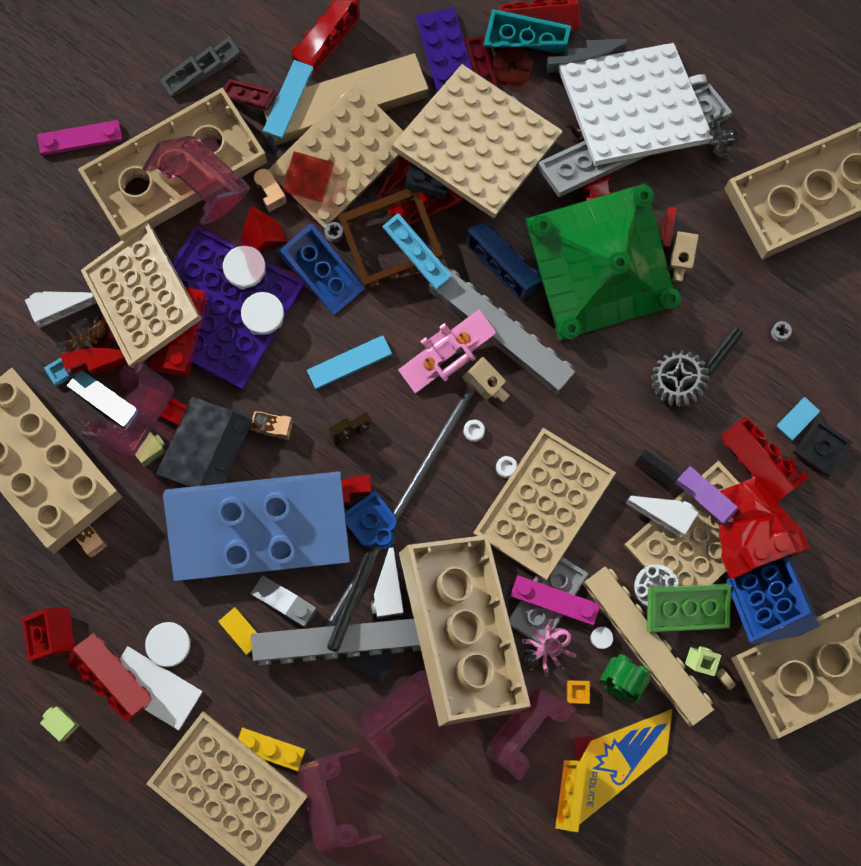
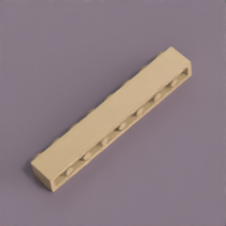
(648, 647)

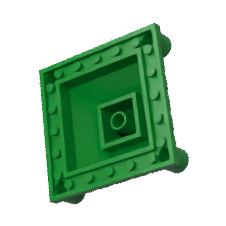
(602, 261)

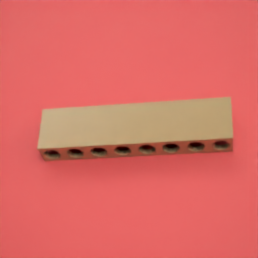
(387, 84)

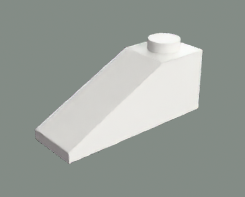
(52, 306)
(668, 513)
(387, 593)

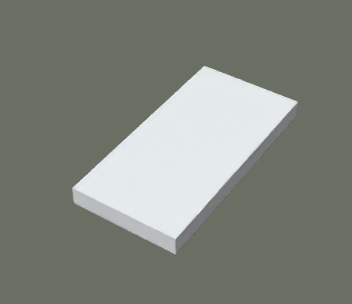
(170, 694)

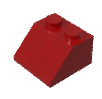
(48, 633)

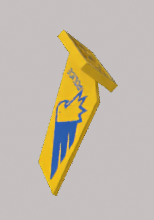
(609, 767)

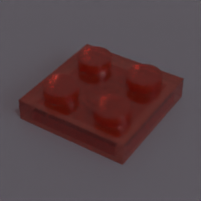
(308, 177)

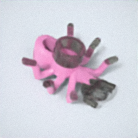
(551, 645)

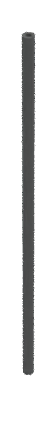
(412, 486)

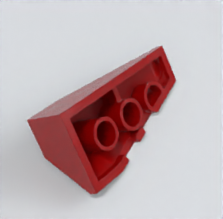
(557, 11)

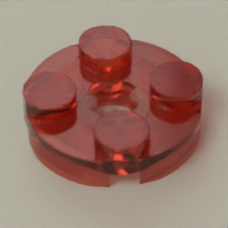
(512, 77)

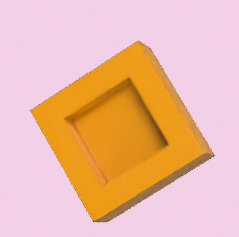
(578, 692)

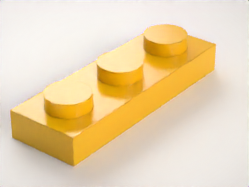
(273, 749)

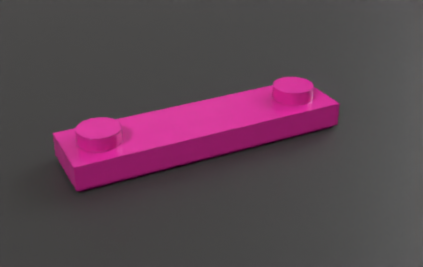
(79, 137)
(555, 600)

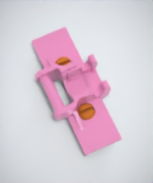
(442, 346)

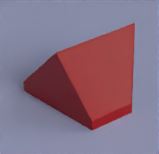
(262, 231)

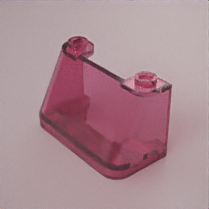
(146, 393)
(520, 726)

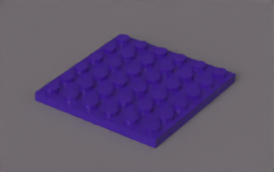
(224, 341)

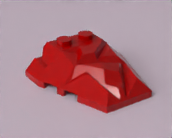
(757, 531)

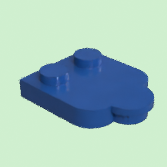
(372, 522)

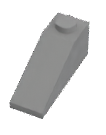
(284, 601)

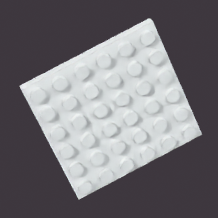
(634, 104)

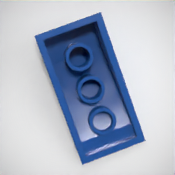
(320, 269)

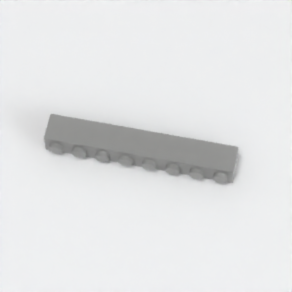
(510, 335)
(314, 641)

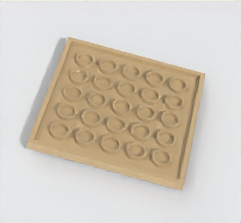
(477, 140)

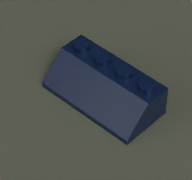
(503, 261)

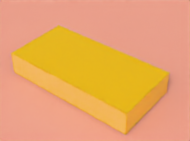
(238, 629)

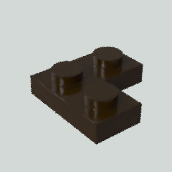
(343, 430)

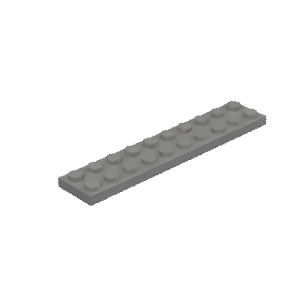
(575, 167)

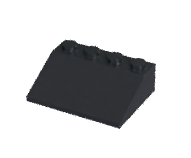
(204, 445)

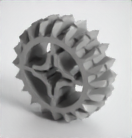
(671, 377)

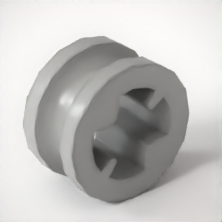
(333, 239)
(786, 328)

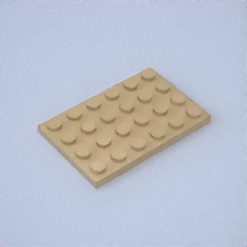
(357, 140)
(140, 295)
(544, 503)
(698, 553)
(227, 790)

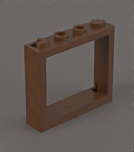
(377, 207)

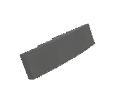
(592, 50)
(201, 67)

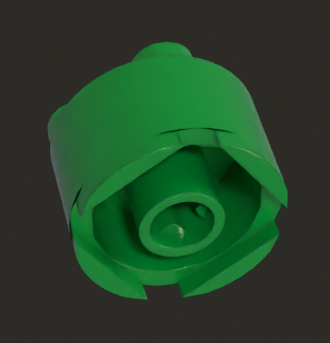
(625, 679)

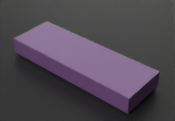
(707, 495)

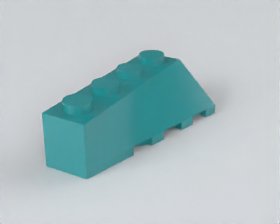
(517, 30)

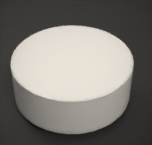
(698, 81)
(474, 430)
(506, 466)
(601, 638)

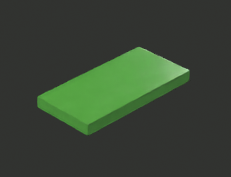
(688, 607)

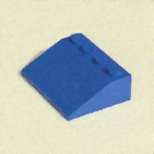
(773, 602)

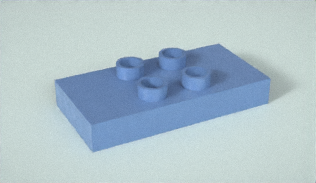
(256, 526)

